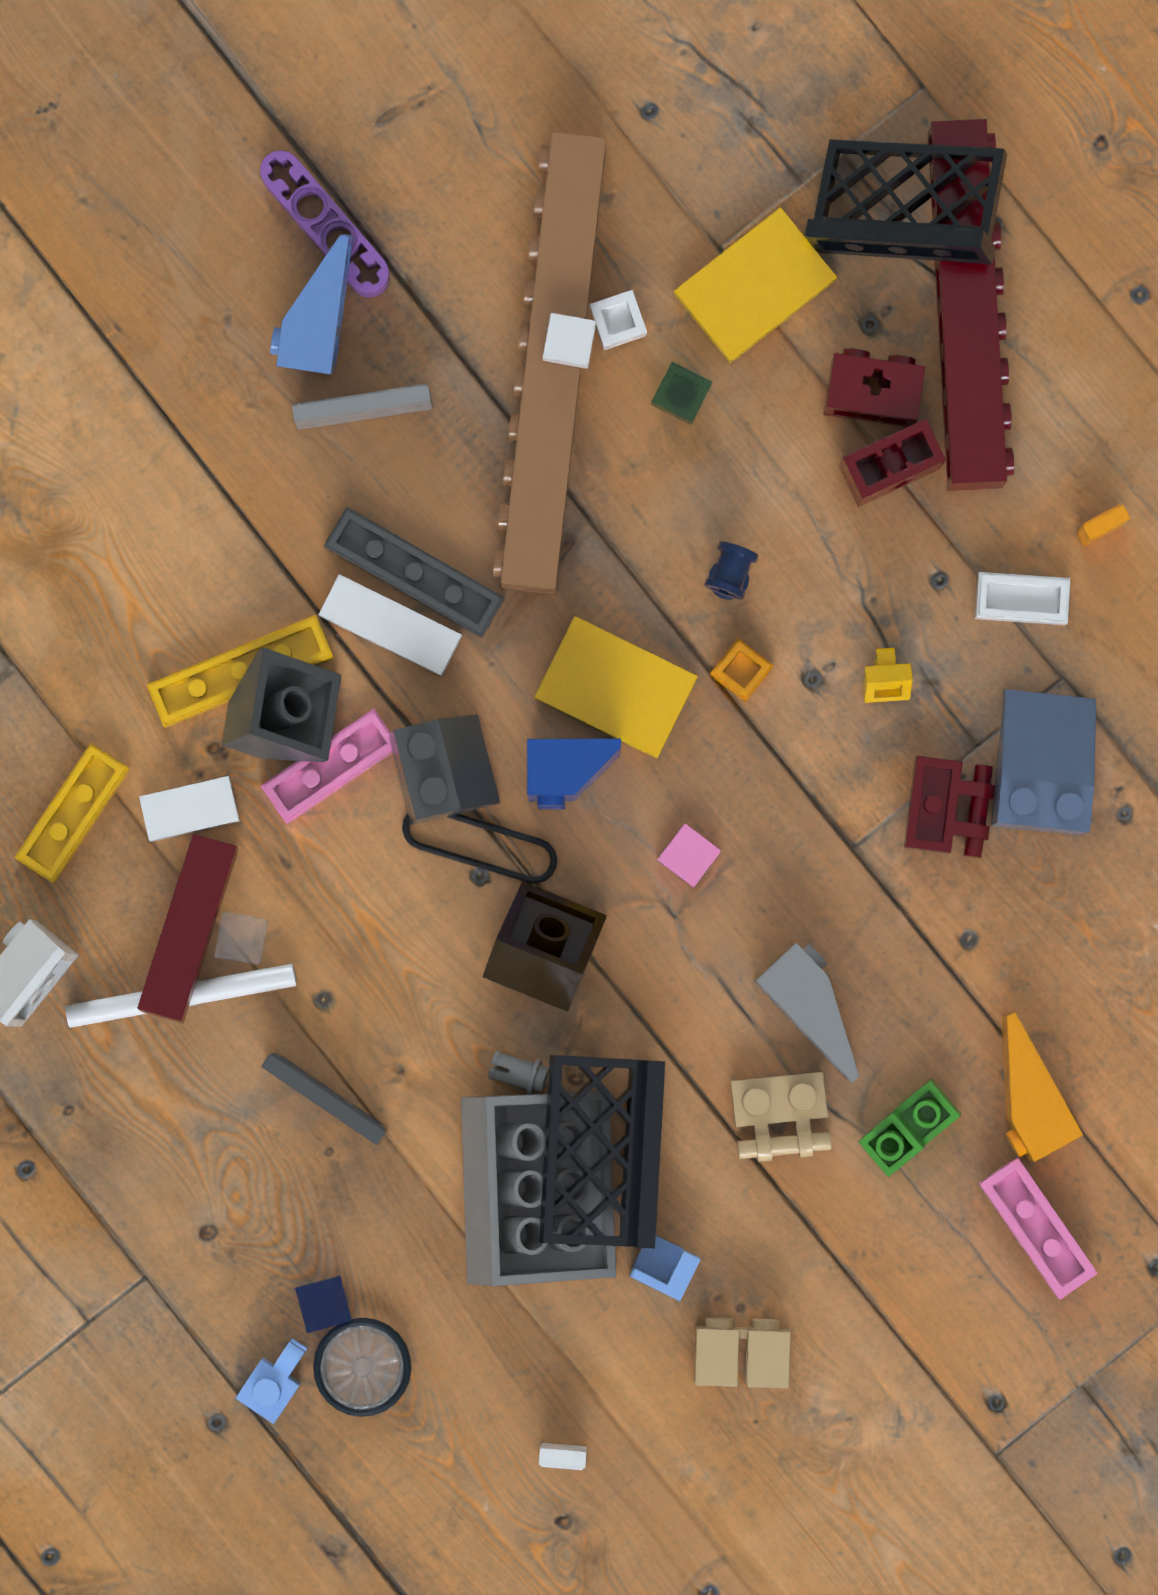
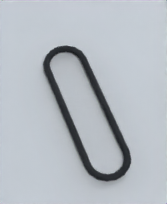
(530, 879)

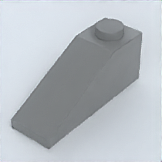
(807, 999)

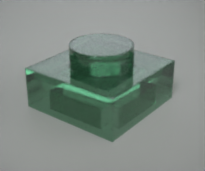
(681, 393)

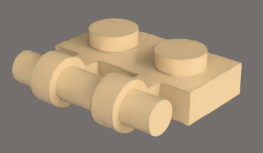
(778, 1101)

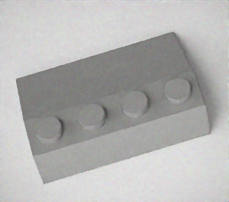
(504, 1192)

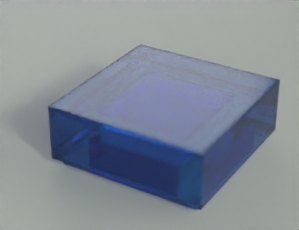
(323, 1304)

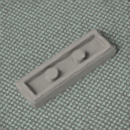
(362, 406)

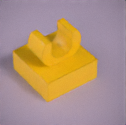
(887, 679)

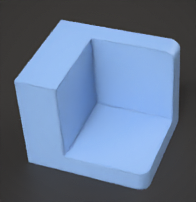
(665, 1268)

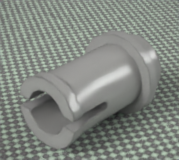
(520, 1073)

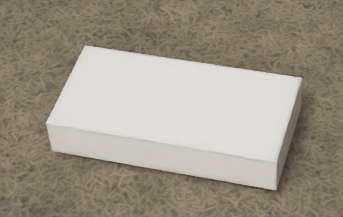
(1022, 598)
(189, 809)

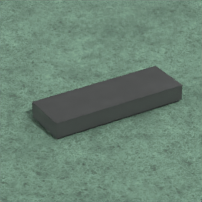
(325, 1097)

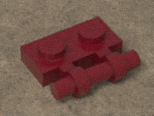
(934, 806)

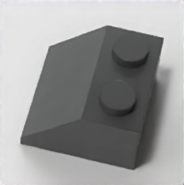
(443, 768)

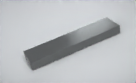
(414, 572)

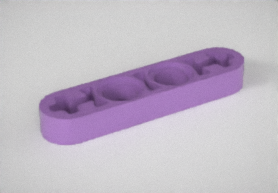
(329, 220)

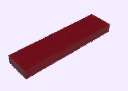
(188, 928)

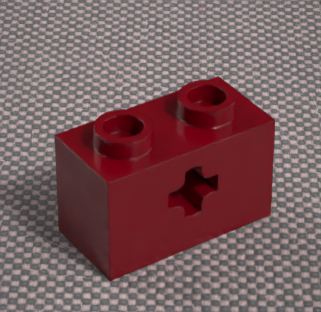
(851, 397)
(892, 462)

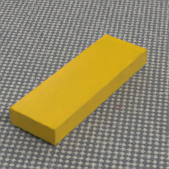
(72, 813)

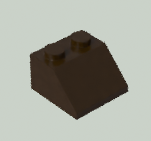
(544, 946)

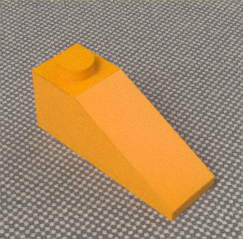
(1033, 1103)

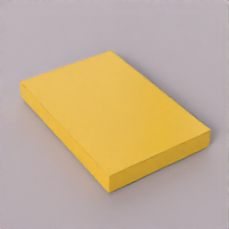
(755, 285)
(615, 687)

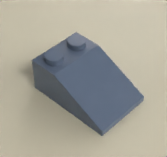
(1045, 763)

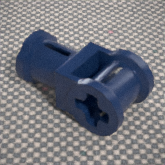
(730, 574)

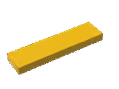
(216, 679)

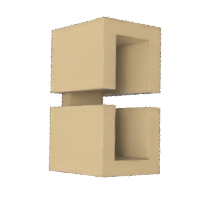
(765, 1360)

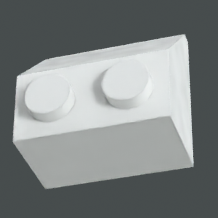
(30, 970)

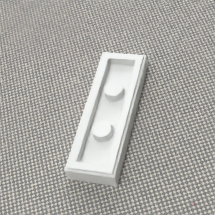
(390, 625)

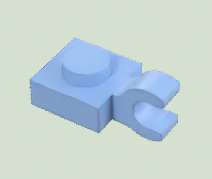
(271, 1385)

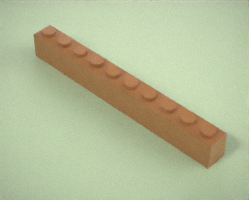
(546, 388)

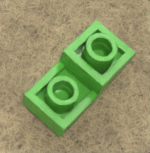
(909, 1127)

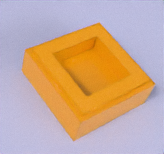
(1103, 524)
(741, 670)

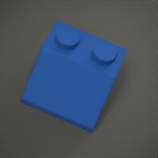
(565, 768)

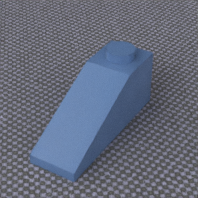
(314, 322)

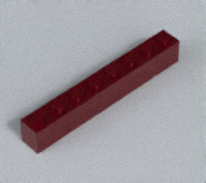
(971, 332)

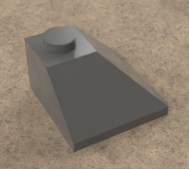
(283, 709)

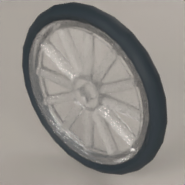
(362, 1367)

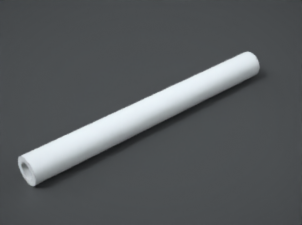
(204, 992)

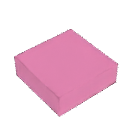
(689, 855)

